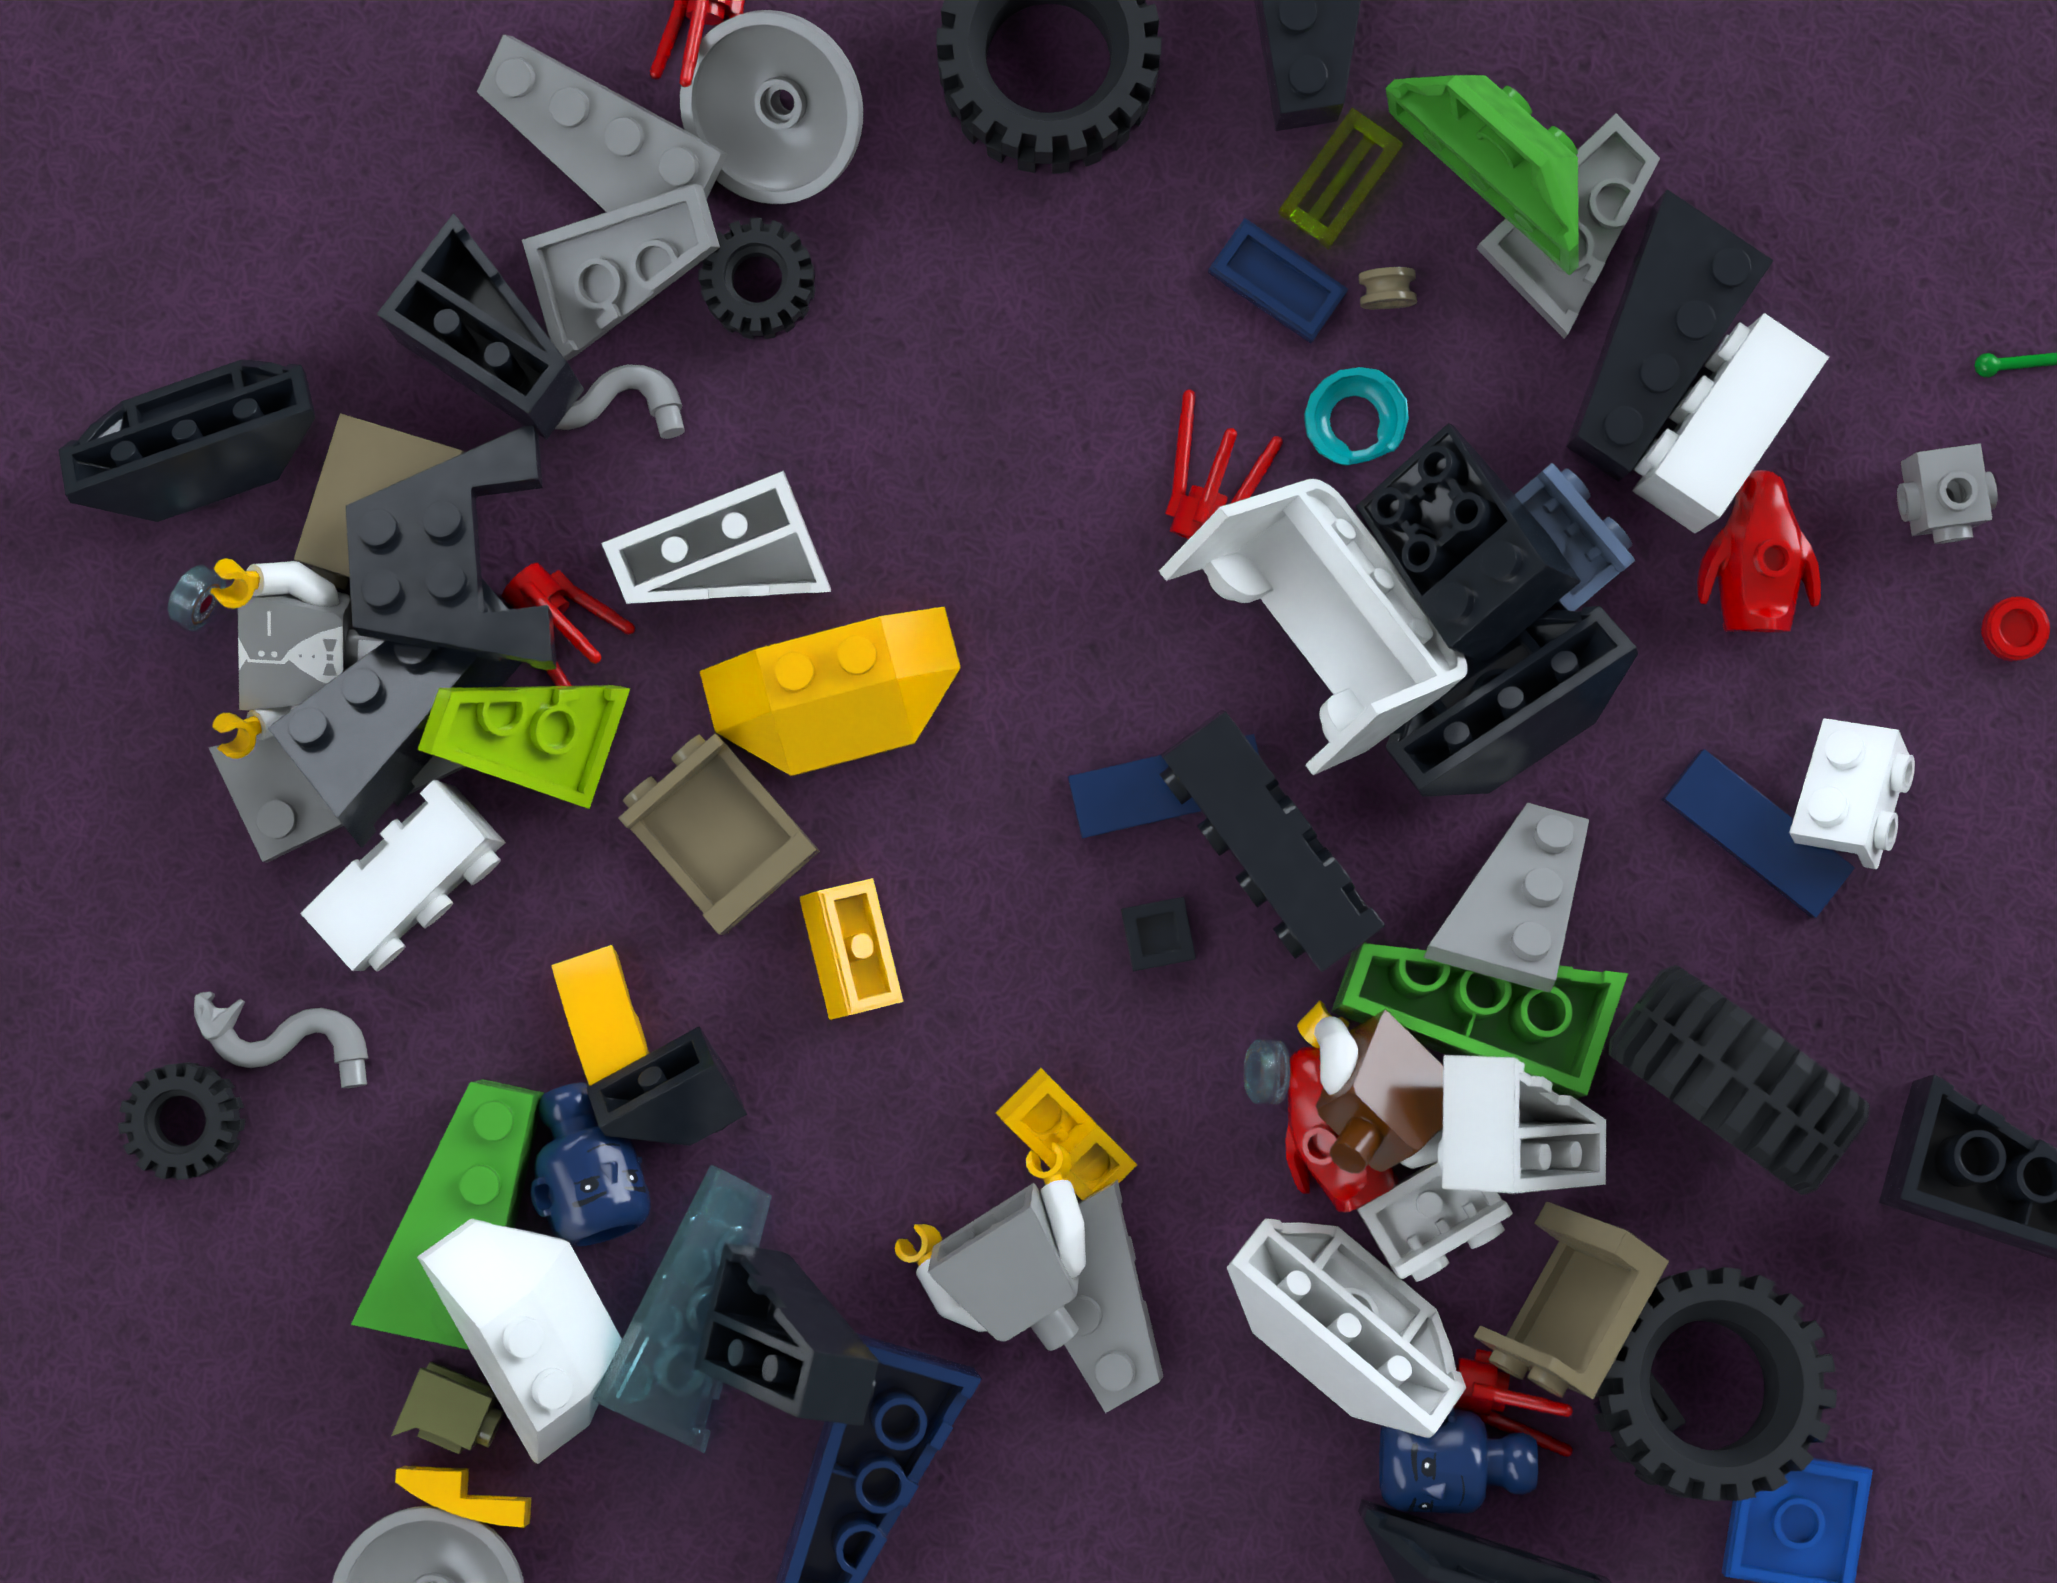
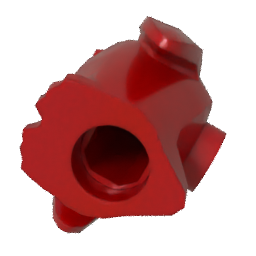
(1760, 560)
(1311, 1138)

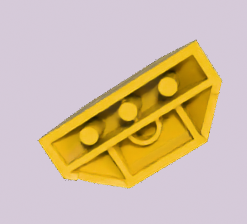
(835, 691)

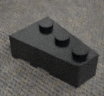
(479, 333)
(784, 1339)

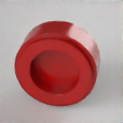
(2015, 628)

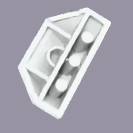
(1347, 1325)
(528, 1326)

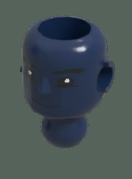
(584, 1179)
(1453, 1465)

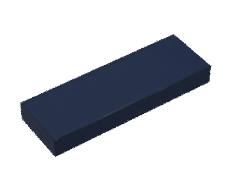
(1127, 796)
(1756, 833)

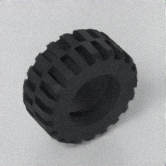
(1740, 1079)

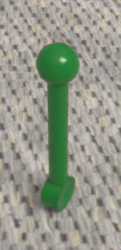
(1988, 364)

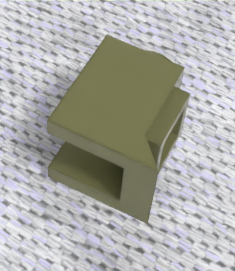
(450, 1410)

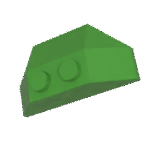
(1499, 153)

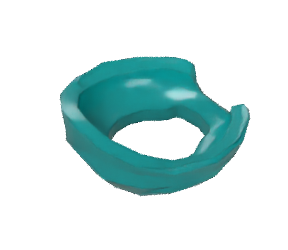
(1364, 383)

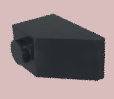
(669, 1094)

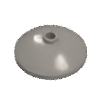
(738, 108)
(428, 1547)

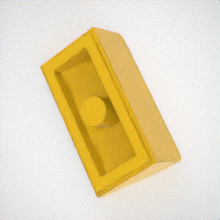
(851, 948)

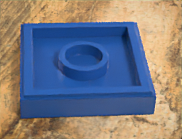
(1802, 1529)

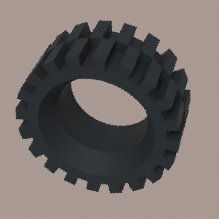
(1055, 137)
(1791, 1383)

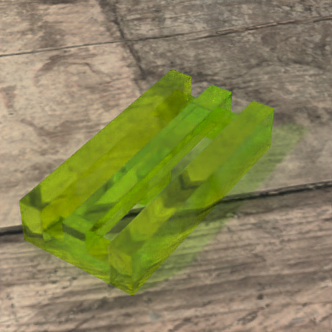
(1309, 221)

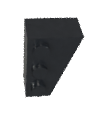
(1307, 57)

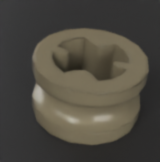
(1387, 288)

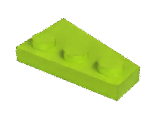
(529, 735)

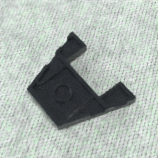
(420, 557)

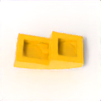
(600, 1012)
(1047, 1114)
(449, 1491)

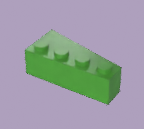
(1480, 1015)
(471, 1176)

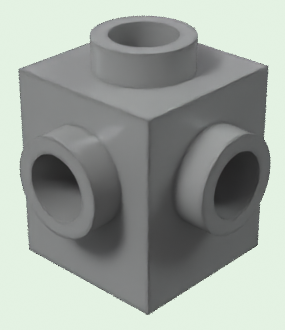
(1946, 493)

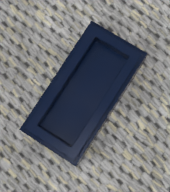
(1277, 280)

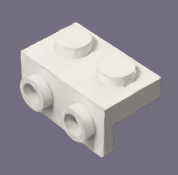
(1853, 790)
(1423, 1222)

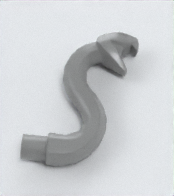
(654, 385)
(343, 1033)

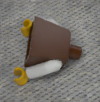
(1376, 1092)

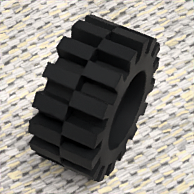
(771, 315)
(144, 1128)

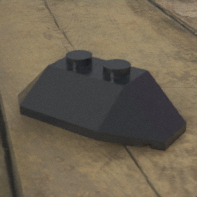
(191, 441)
(1515, 705)
(1436, 1553)

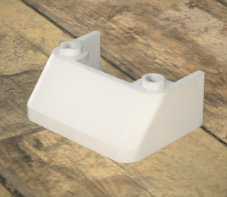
(1335, 601)

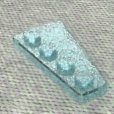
(655, 1362)

